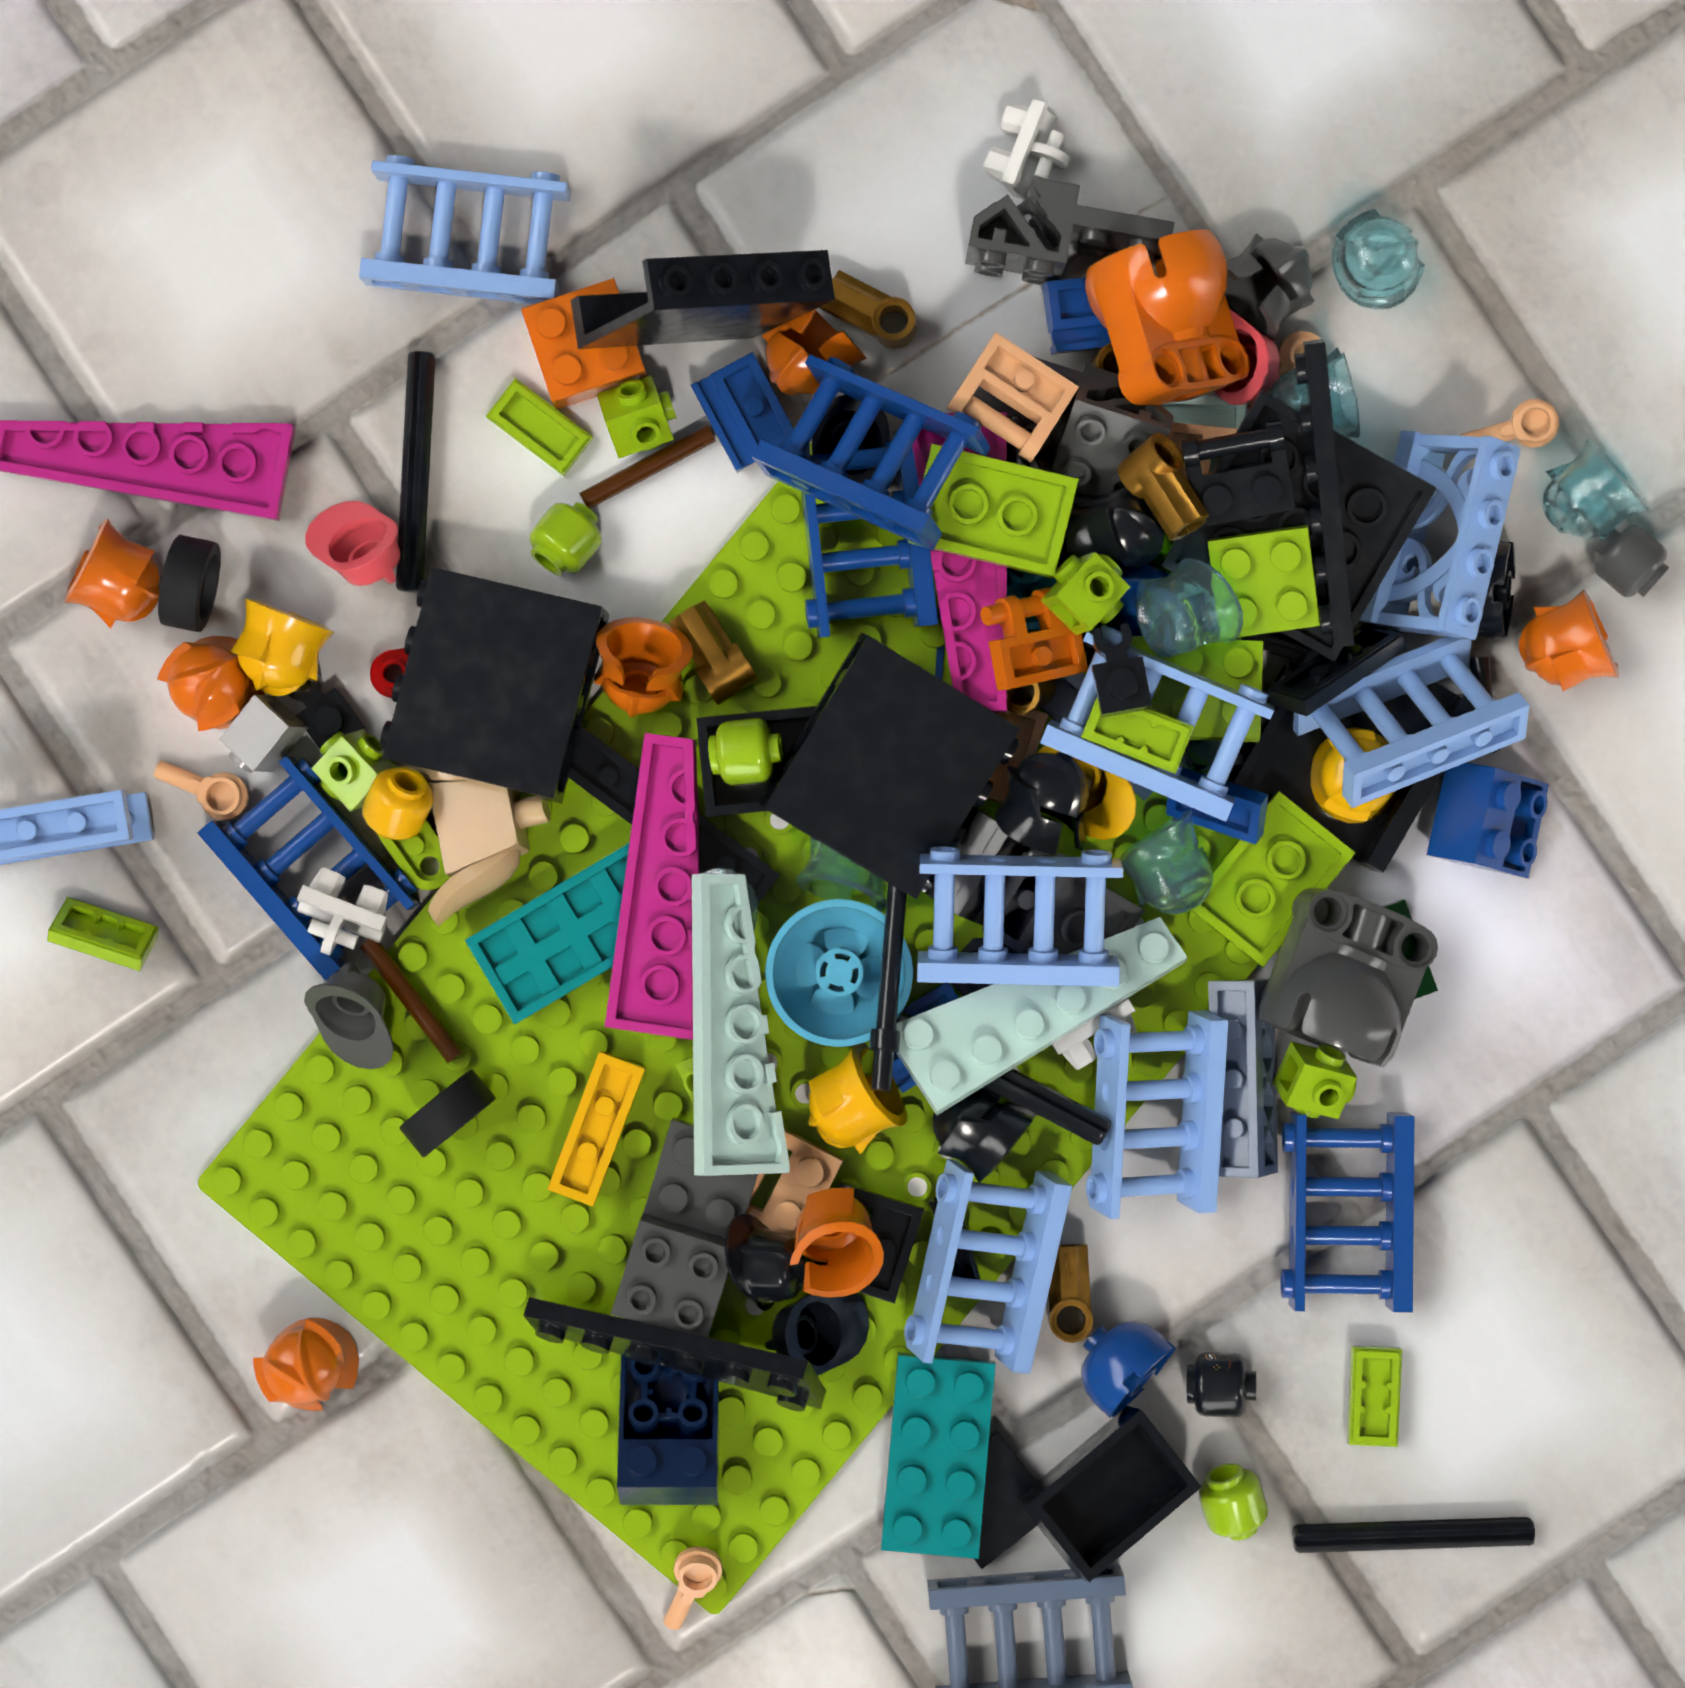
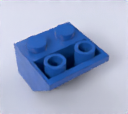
(1488, 819)

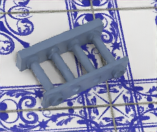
(1050, 1592)

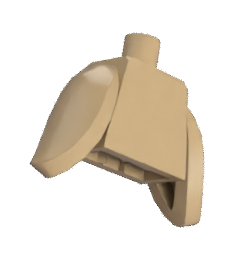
(478, 836)

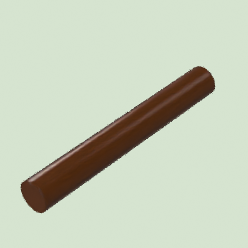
(647, 467)
(411, 1000)

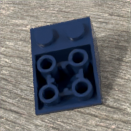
(667, 1436)

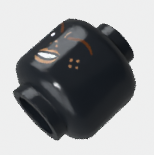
(1220, 1384)

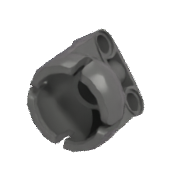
(1346, 976)

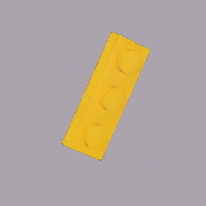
(596, 1128)

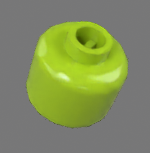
(565, 538)
(745, 751)
(1233, 1501)

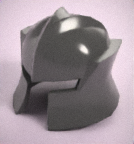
(1269, 283)

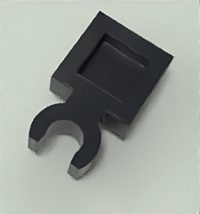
(1121, 680)
(326, 712)

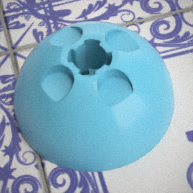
(799, 959)

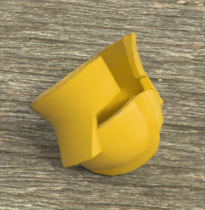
(279, 648)
(1328, 780)
(848, 1109)

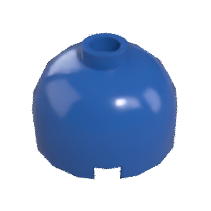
(1122, 1363)

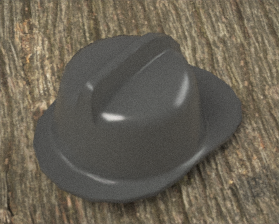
(350, 1017)

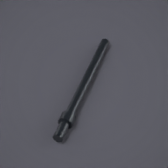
(885, 1037)

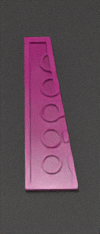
(187, 463)
(962, 591)
(654, 935)

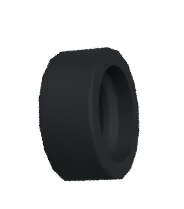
(189, 583)
(447, 1113)

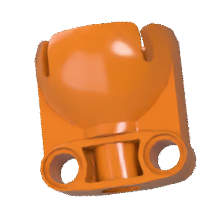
(1169, 328)

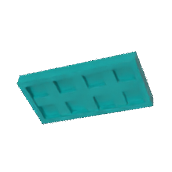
(554, 939)
(938, 1456)

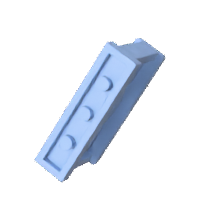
(1464, 572)

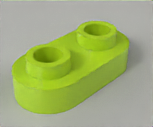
(411, 854)

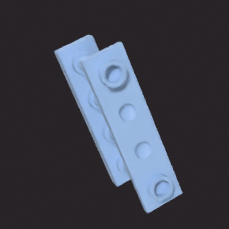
(485, 276)
(1427, 752)
(1210, 792)
(74, 825)
(1042, 964)
(1202, 1112)
(1023, 1294)

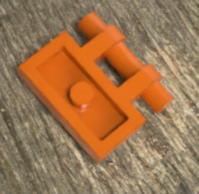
(1031, 656)

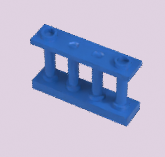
(871, 498)
(914, 601)
(262, 876)
(1392, 1187)

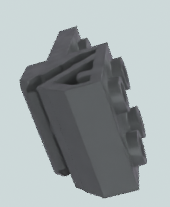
(1040, 248)
(1094, 429)
(986, 838)
(680, 1241)

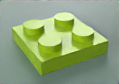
(1270, 578)

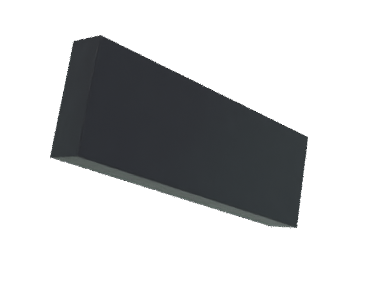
(1324, 679)

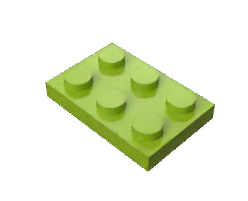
(1003, 513)
(1222, 662)
(1259, 882)

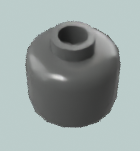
(1630, 561)

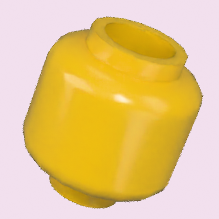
(398, 803)

